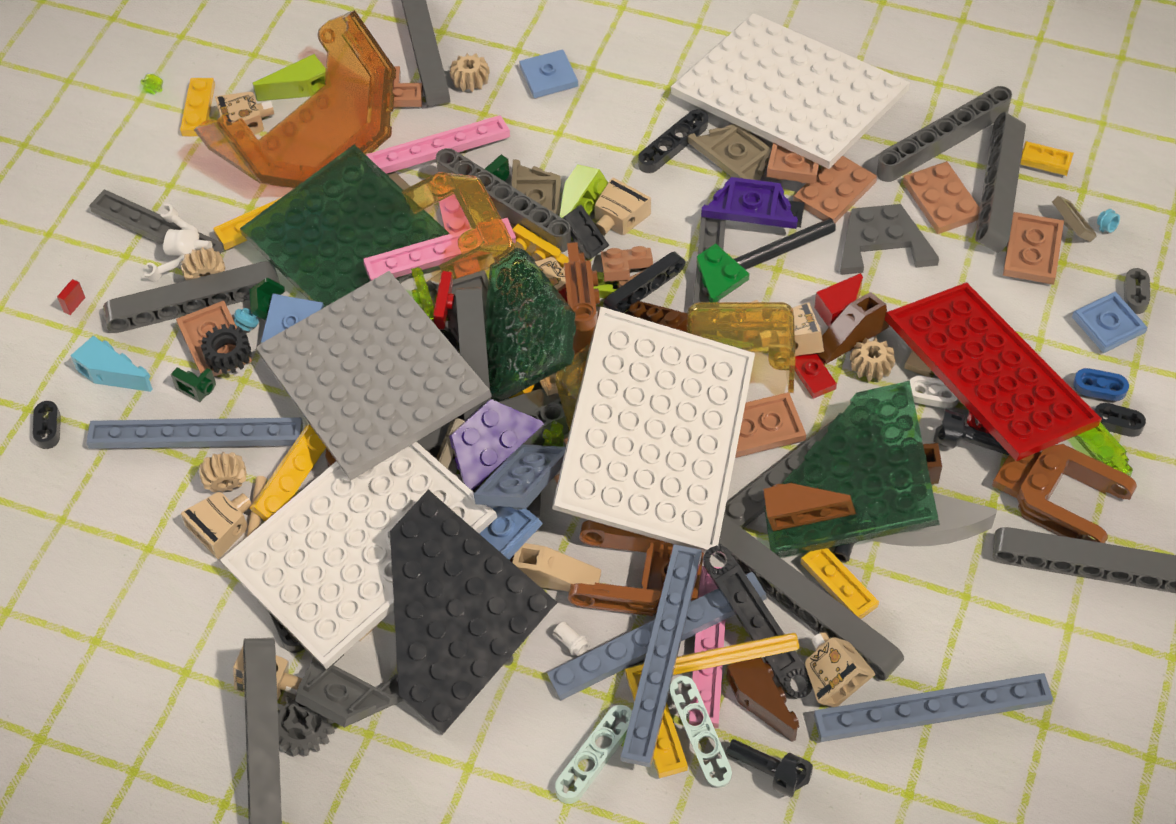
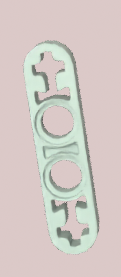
(702, 730)
(597, 755)

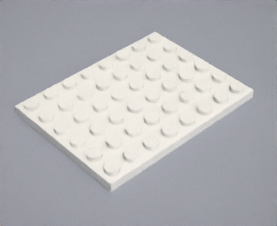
(791, 90)
(654, 431)
(328, 550)

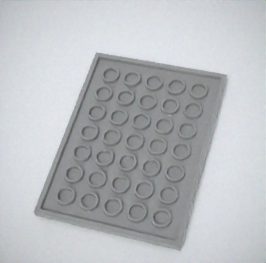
(372, 374)

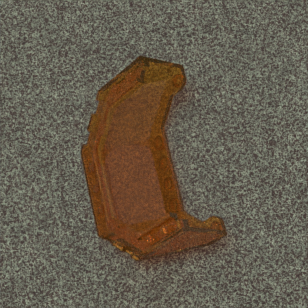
(345, 112)

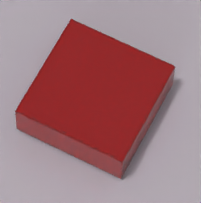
(71, 297)

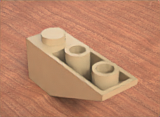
(554, 569)

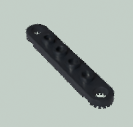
(755, 618)

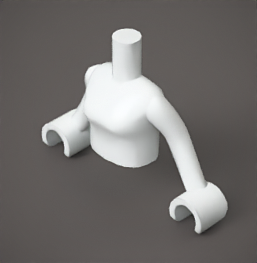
(177, 243)

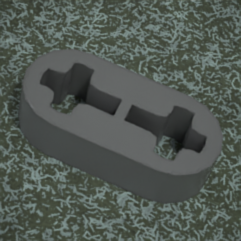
(1141, 291)

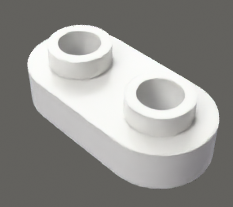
(932, 392)

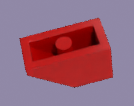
(835, 298)

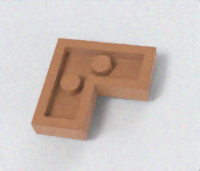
(406, 93)
(618, 262)

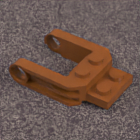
(581, 295)
(1037, 476)
(622, 598)

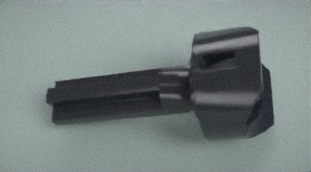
(954, 430)
(786, 776)

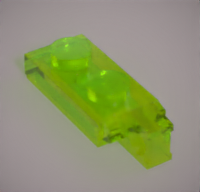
(1105, 448)

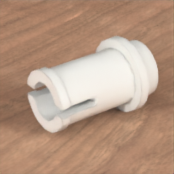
(577, 644)

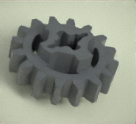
(295, 735)

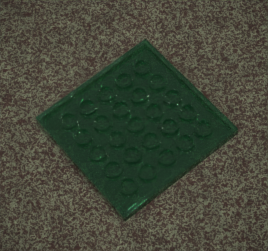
(334, 223)

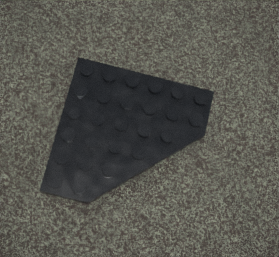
(455, 610)

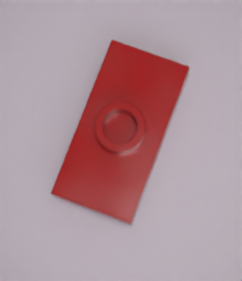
(444, 299)
(814, 375)

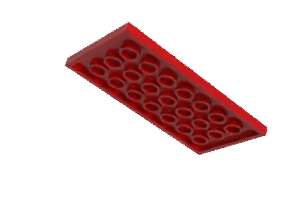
(992, 371)

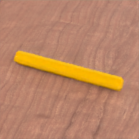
(736, 653)

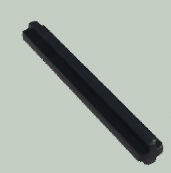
(786, 244)

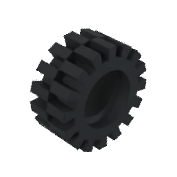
(228, 360)

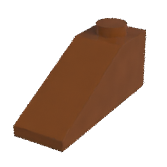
(800, 505)

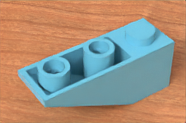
(105, 366)

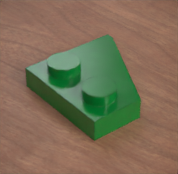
(720, 272)

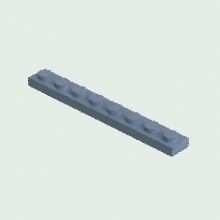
(194, 432)
(633, 646)
(661, 656)
(932, 707)

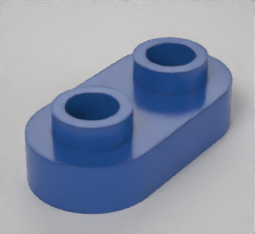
(1100, 384)

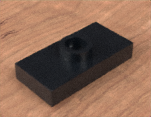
(585, 232)

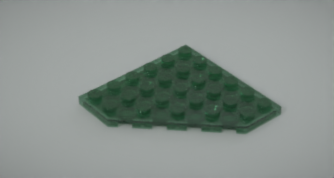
(525, 326)
(875, 458)

